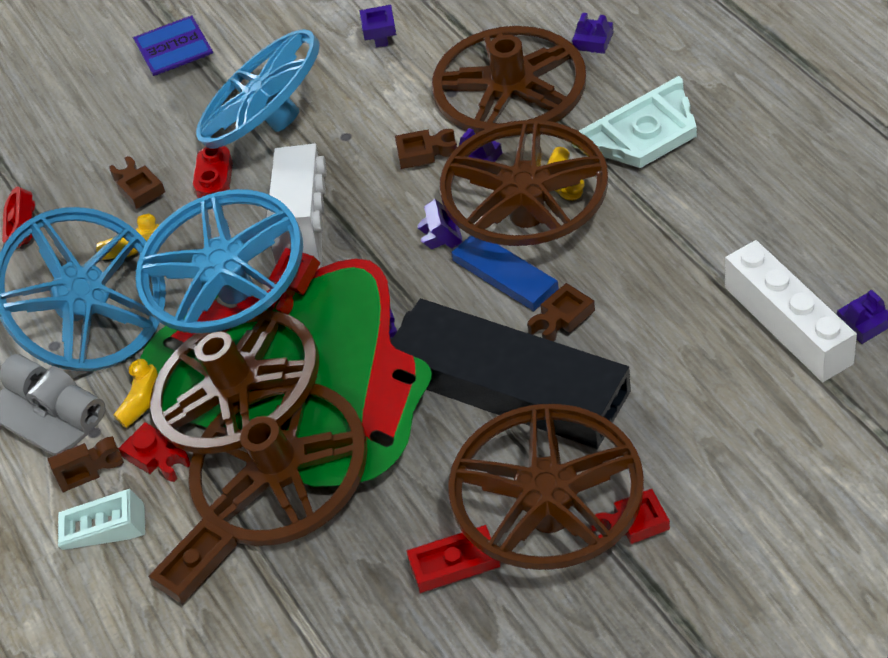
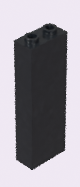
(509, 368)

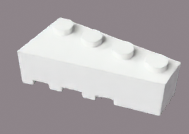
(300, 185)

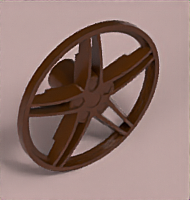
(508, 76)
(525, 185)
(229, 377)
(274, 461)
(546, 486)

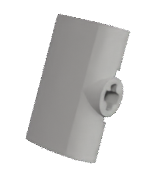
(46, 405)

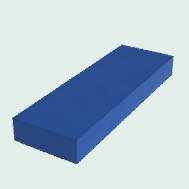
(505, 271)

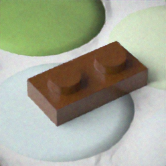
(192, 560)

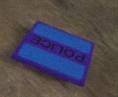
(173, 45)

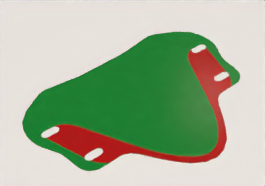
(350, 323)

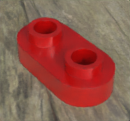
(212, 171)
(17, 211)

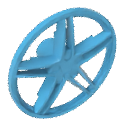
(264, 96)
(222, 263)
(77, 289)

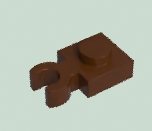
(420, 148)
(135, 184)
(561, 310)
(81, 464)

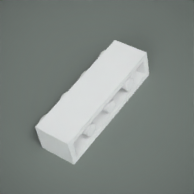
(790, 311)

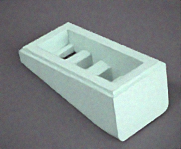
(126, 523)

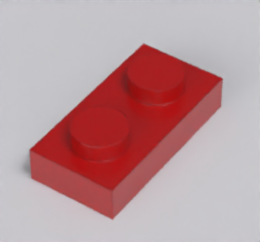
(449, 561)

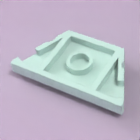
(645, 126)

